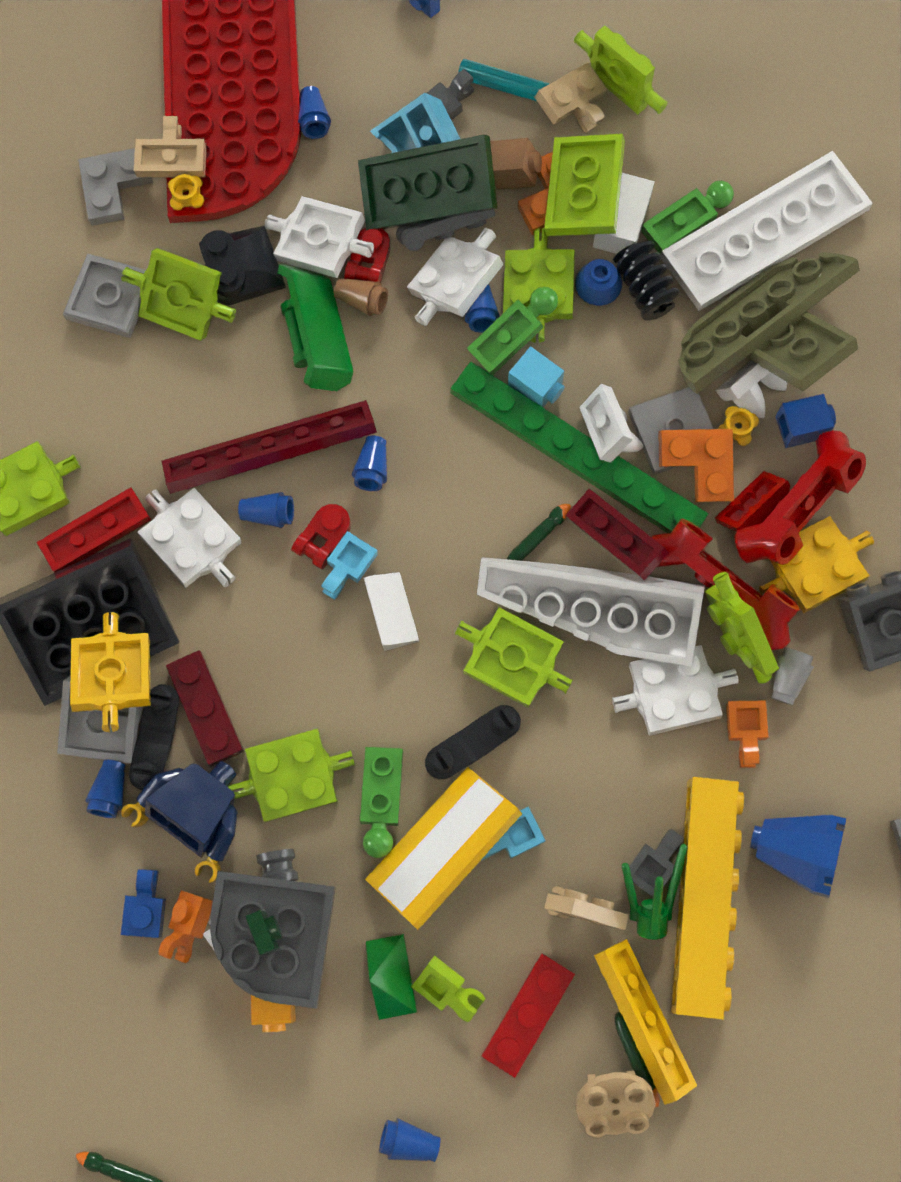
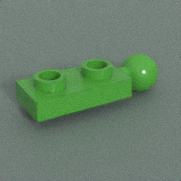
(687, 215)
(513, 330)
(381, 797)

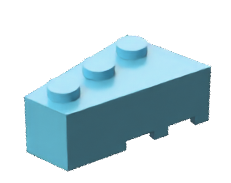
(417, 125)

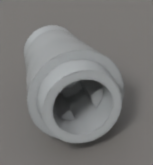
(791, 675)

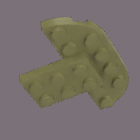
(772, 325)

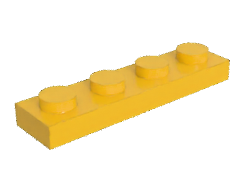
(645, 1021)

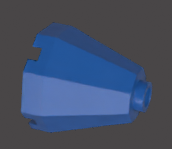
(801, 849)

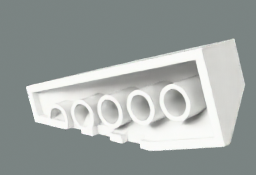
(612, 608)

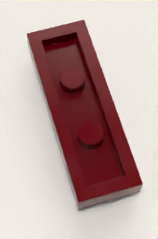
(617, 534)
(205, 708)

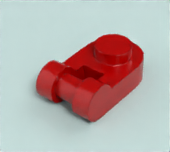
(379, 257)
(328, 523)

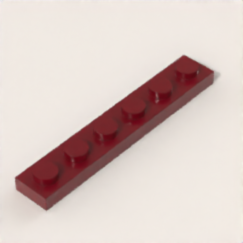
(268, 446)

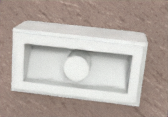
(391, 610)

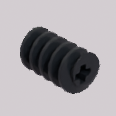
(645, 279)

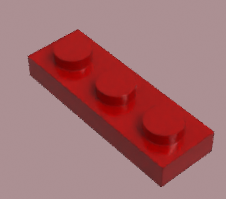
(94, 530)
(528, 1015)

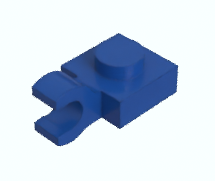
(144, 913)

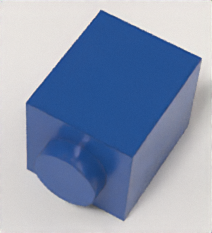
(805, 420)

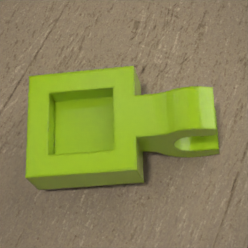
(443, 987)

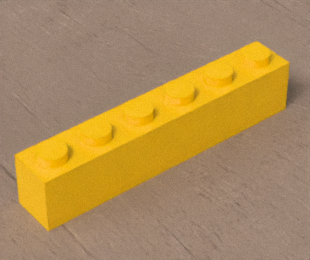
(705, 899)

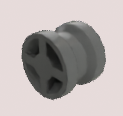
(278, 864)

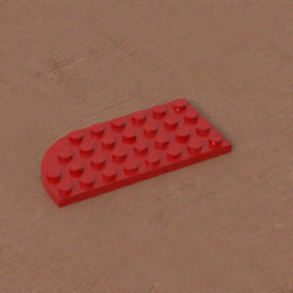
(238, 88)

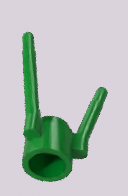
(653, 914)

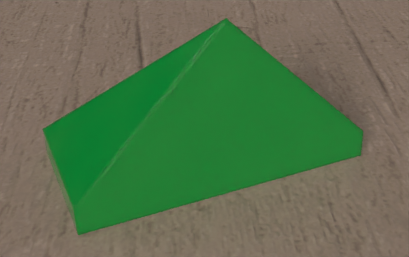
(390, 977)

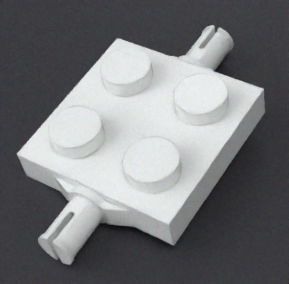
(319, 236)
(455, 276)
(190, 537)
(675, 694)

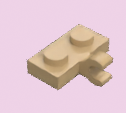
(574, 96)
(171, 154)
(575, 905)

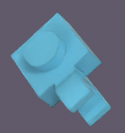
(349, 560)
(520, 836)

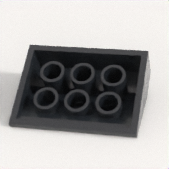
(72, 605)

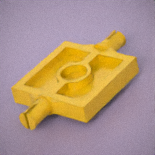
(822, 566)
(110, 672)

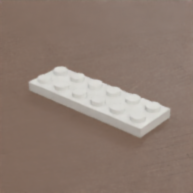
(765, 230)

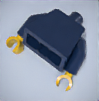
(193, 809)

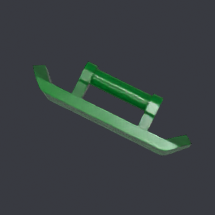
(316, 329)

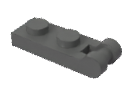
(414, 235)

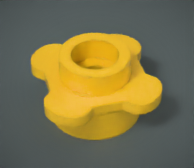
(185, 183)
(745, 418)

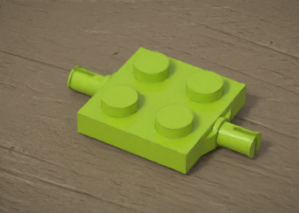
(621, 69)
(538, 268)
(179, 294)
(31, 487)
(740, 628)
(513, 657)
(291, 775)

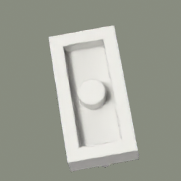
(745, 390)
(608, 425)

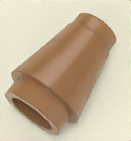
(363, 295)

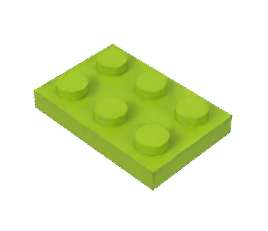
(585, 185)

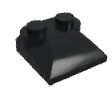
(245, 264)

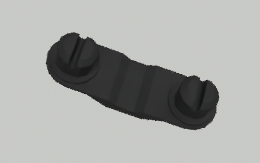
(154, 736)
(472, 742)

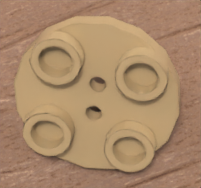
(615, 1104)

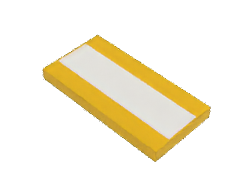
(443, 847)

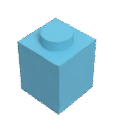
(537, 378)

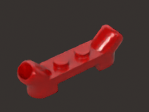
(778, 535)
(773, 608)

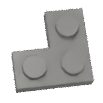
(102, 181)

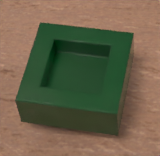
(264, 931)

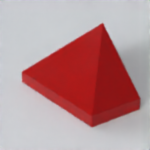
(754, 502)

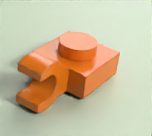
(747, 724)
(188, 921)

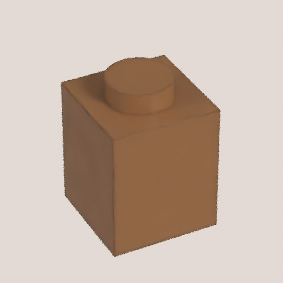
(515, 163)

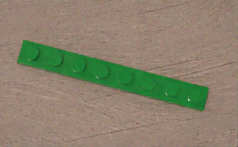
(573, 450)

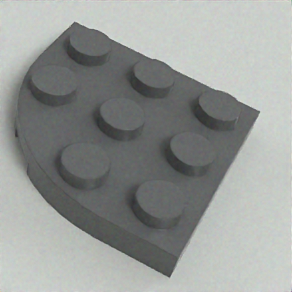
(304, 918)

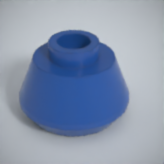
(598, 282)

